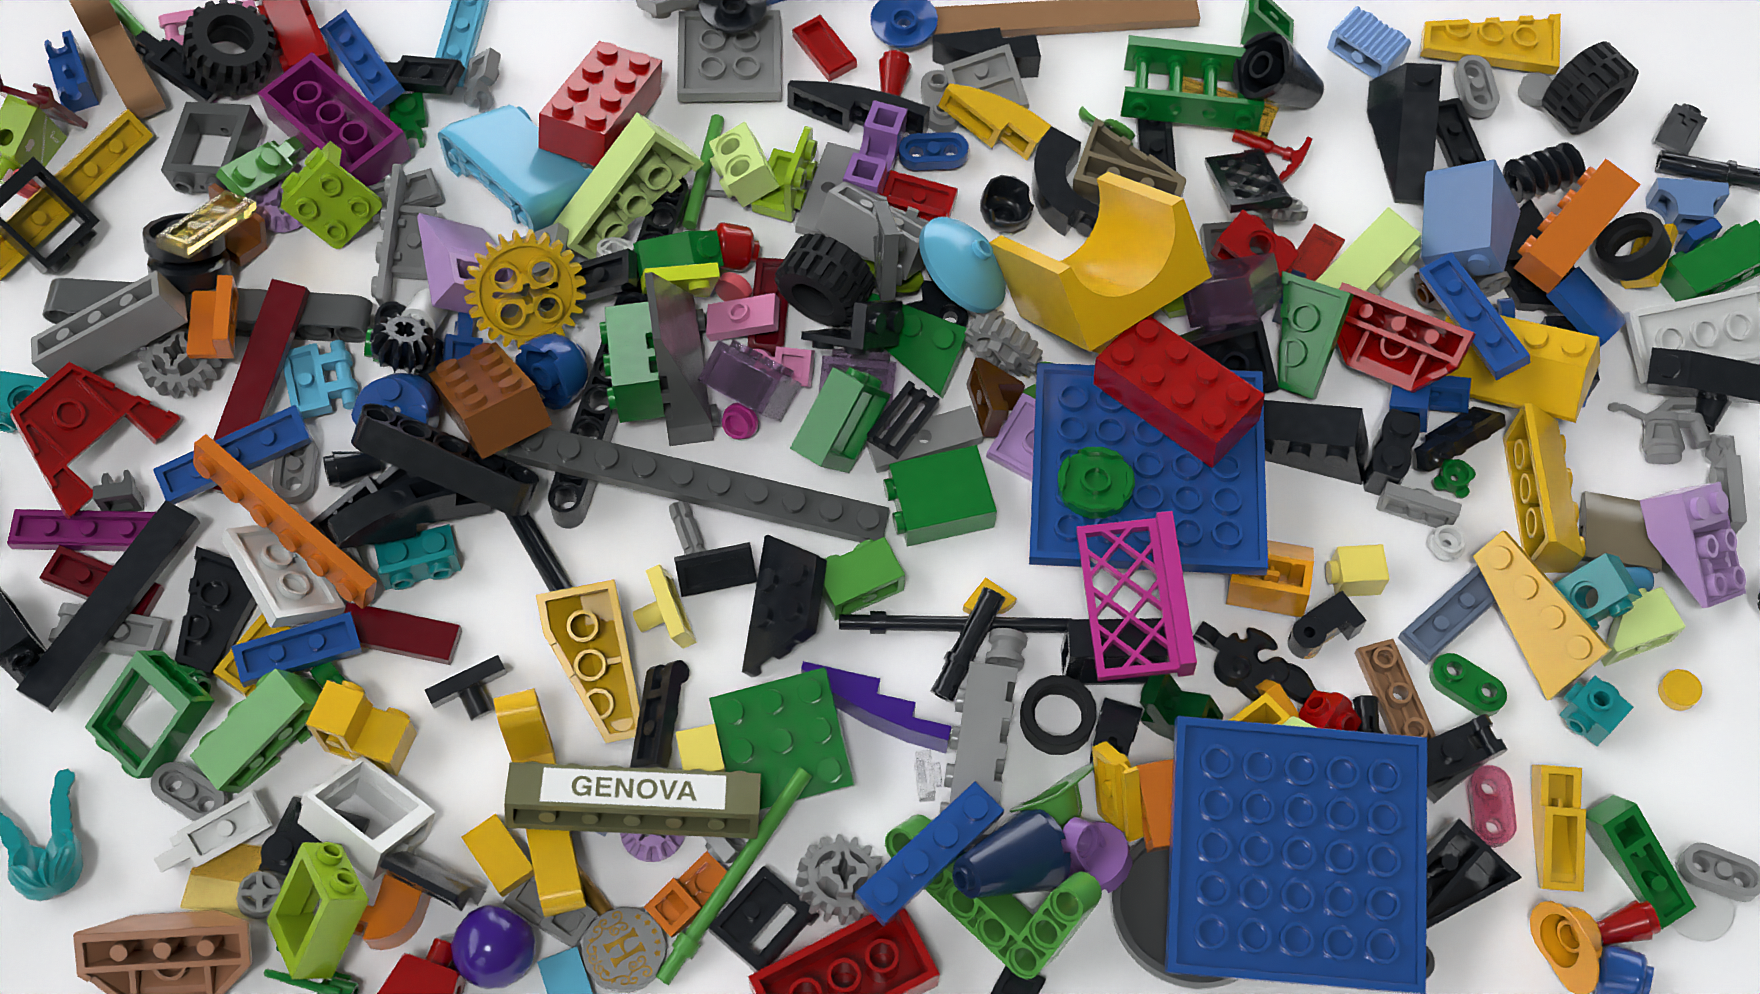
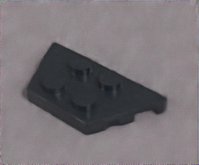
(1523, 291)
(784, 602)

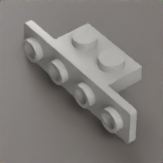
(401, 248)

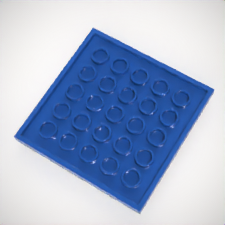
(1214, 509)
(1298, 856)

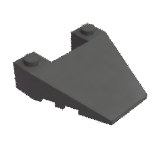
(680, 362)

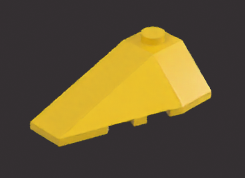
(592, 646)

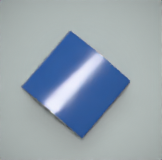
(1587, 306)

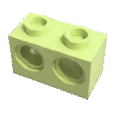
(742, 165)

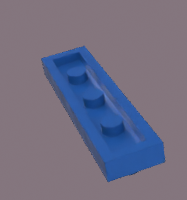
(361, 60)
(1471, 310)
(249, 446)
(929, 853)

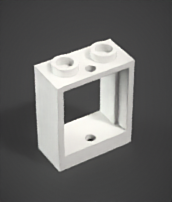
(409, 814)

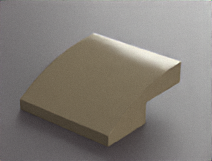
(1617, 528)

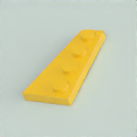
(1512, 44)
(1543, 621)

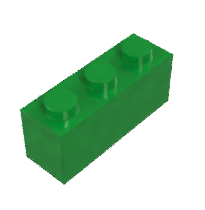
(1715, 264)

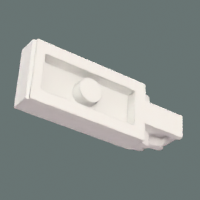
(216, 833)

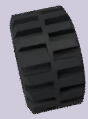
(228, 24)
(1590, 87)
(824, 279)

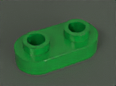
(1468, 685)

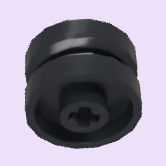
(185, 274)

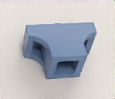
(1686, 201)

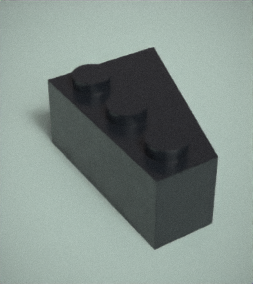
(1317, 438)

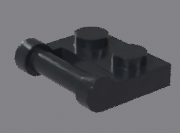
(753, 912)

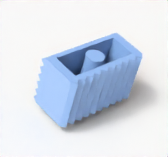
(1368, 43)

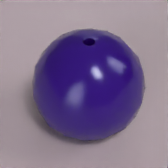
(493, 947)

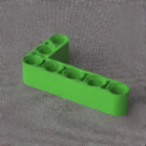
(1002, 923)

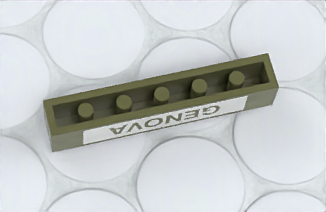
(632, 800)

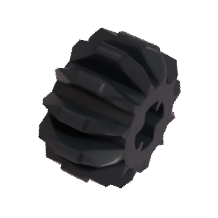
(402, 343)

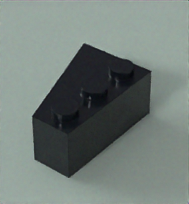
(1461, 872)

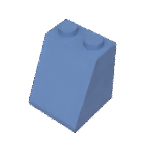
(1470, 215)

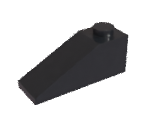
(1703, 376)

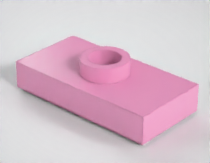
(742, 317)

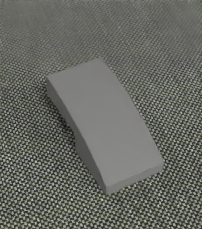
(564, 927)

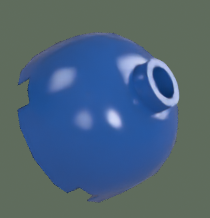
(555, 367)

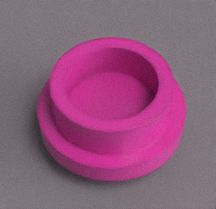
(739, 421)

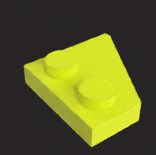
(695, 278)

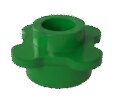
(1458, 469)

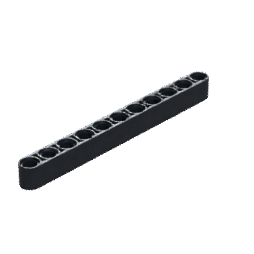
(604, 422)

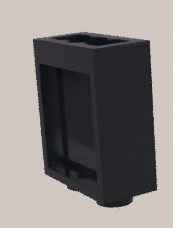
(82, 235)
(18, 642)
(1078, 653)

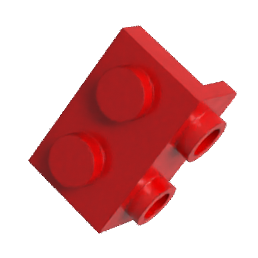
(927, 196)

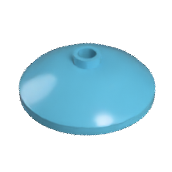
(962, 264)

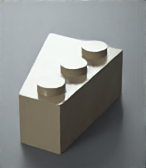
(1115, 154)

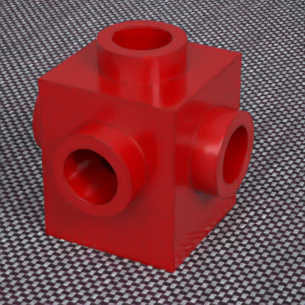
(1330, 711)

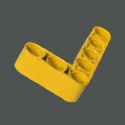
(550, 850)

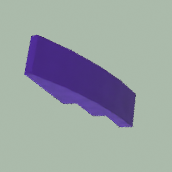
(861, 698)

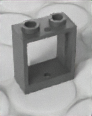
(208, 119)

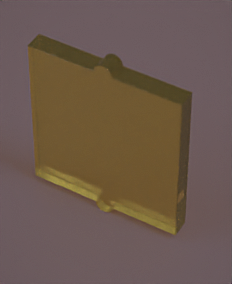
(217, 881)

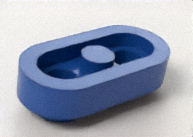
(933, 151)

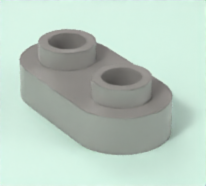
(1480, 93)
(931, 96)
(295, 470)
(191, 795)
(1719, 872)

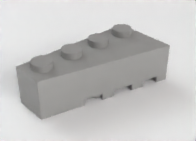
(983, 732)

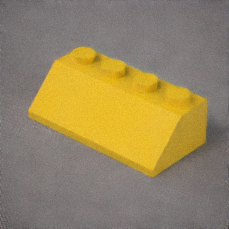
(1554, 380)
(1543, 491)

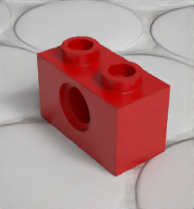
(1251, 231)

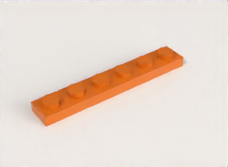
(291, 528)

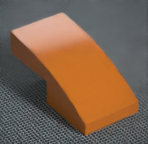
(684, 897)

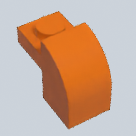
(394, 917)

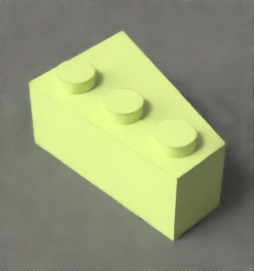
(1376, 255)

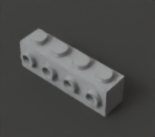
(111, 326)

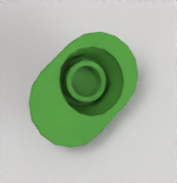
(1061, 799)

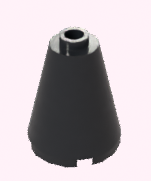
(1276, 73)

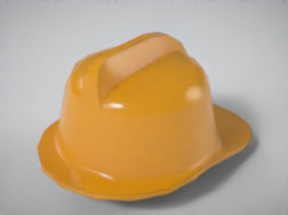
(1569, 943)

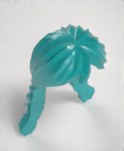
(52, 870)

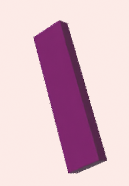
(83, 532)

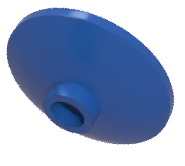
(903, 22)

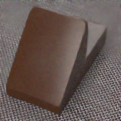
(992, 395)

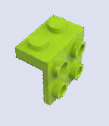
(792, 175)
(328, 197)

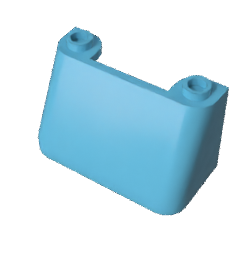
(505, 158)

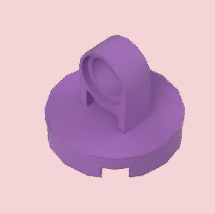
(1097, 850)

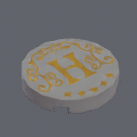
(624, 950)

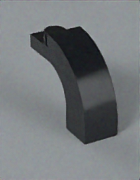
(1050, 190)

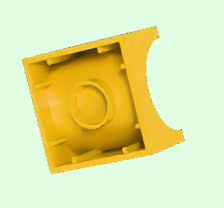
(1126, 269)

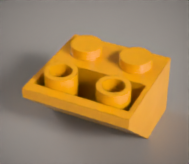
(1283, 588)

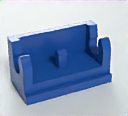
(71, 74)

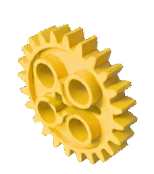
(521, 257)

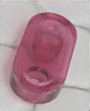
(1492, 808)

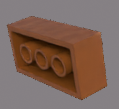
(490, 399)

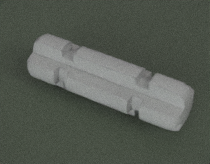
(686, 527)

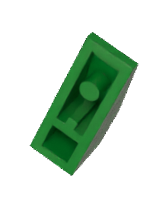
(1638, 857)

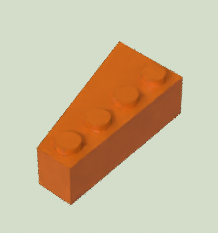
(1576, 226)

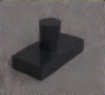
(468, 687)

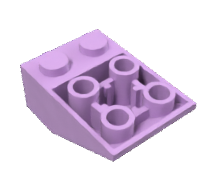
(447, 254)
(1697, 540)

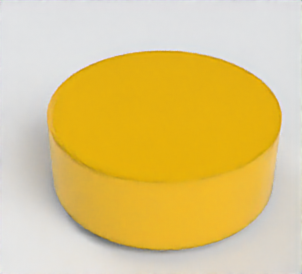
(1680, 690)

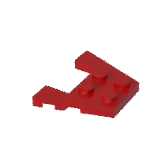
(69, 417)

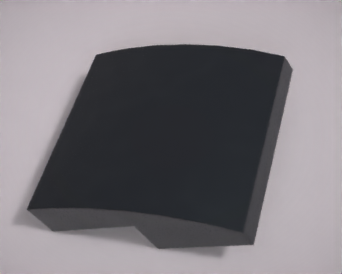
(432, 880)

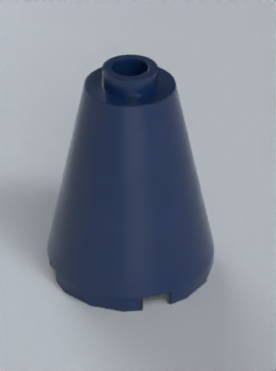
(1015, 859)

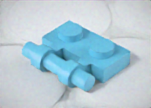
(307, 381)

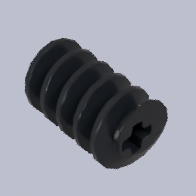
(1543, 171)

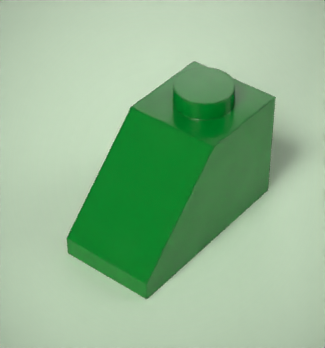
(679, 250)

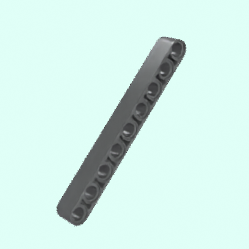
(323, 319)

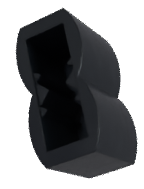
(1391, 451)

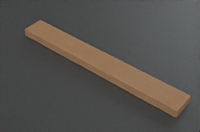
(1068, 16)

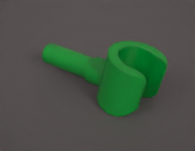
(327, 672)

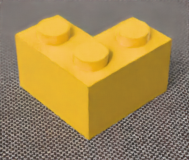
(351, 727)

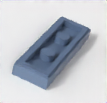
(1448, 616)

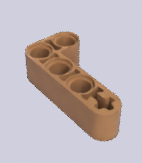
(118, 57)

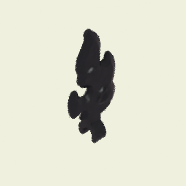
(1240, 667)

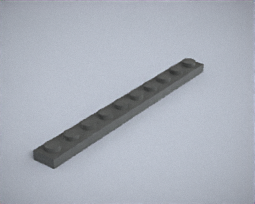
(701, 484)

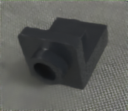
(1681, 129)

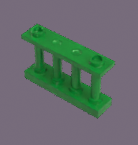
(1193, 60)

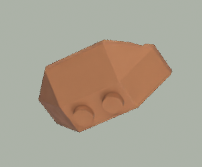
(165, 953)

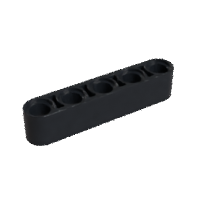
(444, 459)

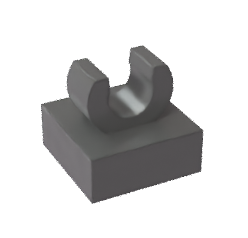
(119, 495)

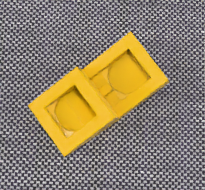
(498, 855)

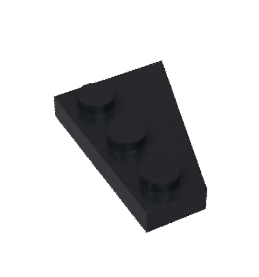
(215, 612)

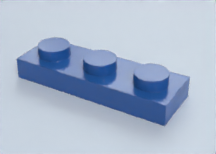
(297, 648)

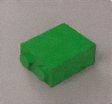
(940, 496)

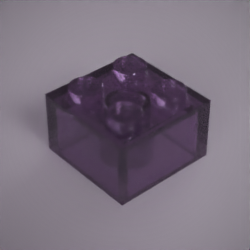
(1236, 292)
(758, 385)

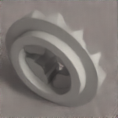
(1294, 213)

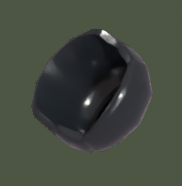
(1006, 203)

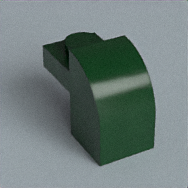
(1165, 701)

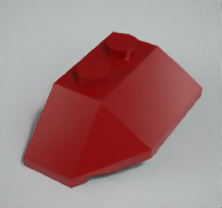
(1399, 342)

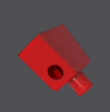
(425, 975)

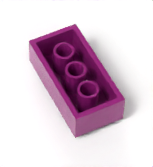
(322, 108)

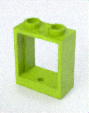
(310, 942)

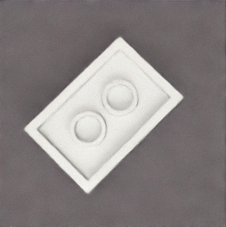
(280, 578)

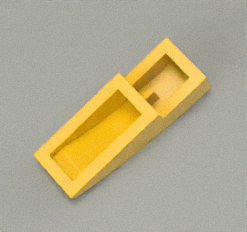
(994, 118)
(1558, 827)

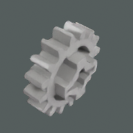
(1003, 344)
(170, 355)
(826, 887)

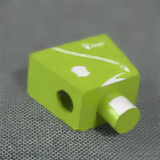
(25, 134)

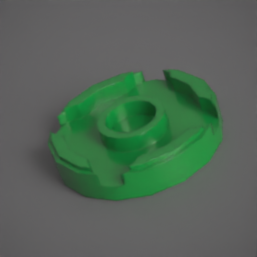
(1095, 482)

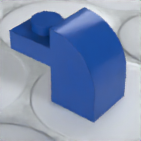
(1445, 394)

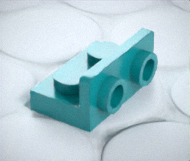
(417, 558)

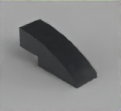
(960, 45)

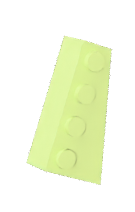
(625, 184)

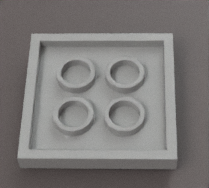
(728, 65)

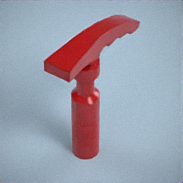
(1295, 157)

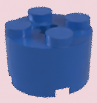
(407, 391)

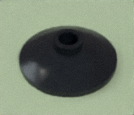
(732, 15)

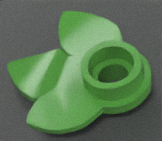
(1113, 125)

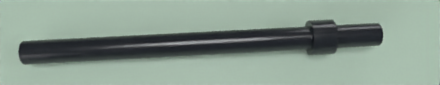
(879, 622)

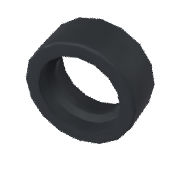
(1642, 262)
(1071, 689)

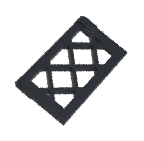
(1247, 162)

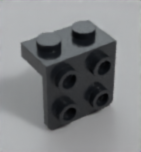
(873, 328)

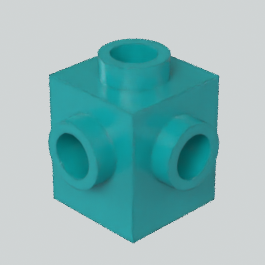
(1594, 709)

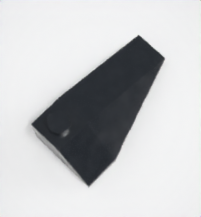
(1404, 122)
(1238, 349)

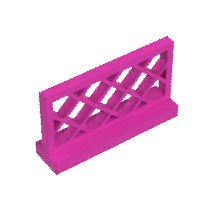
(1171, 600)

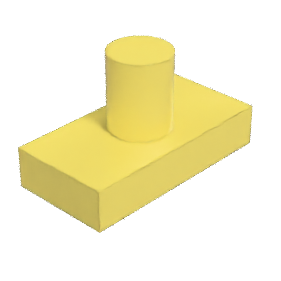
(665, 609)

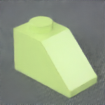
(1644, 627)

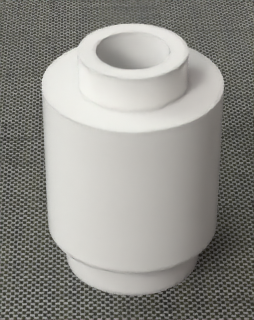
(422, 308)

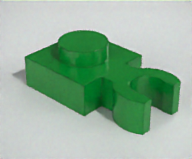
(410, 115)

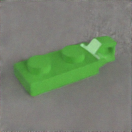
(260, 167)

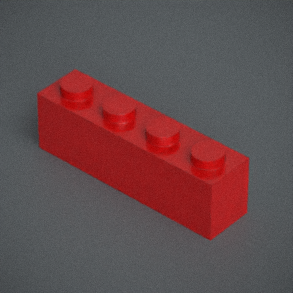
(295, 31)

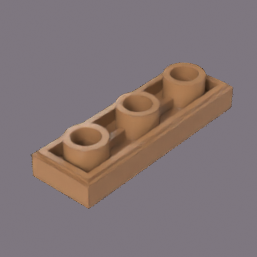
(1387, 675)

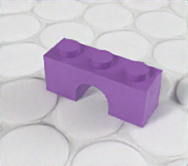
(879, 147)

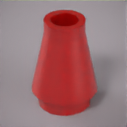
(894, 71)
(1629, 924)

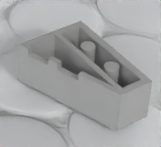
(850, 220)

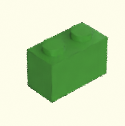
(861, 577)

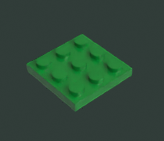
(783, 728)

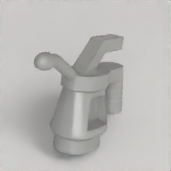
(1662, 435)

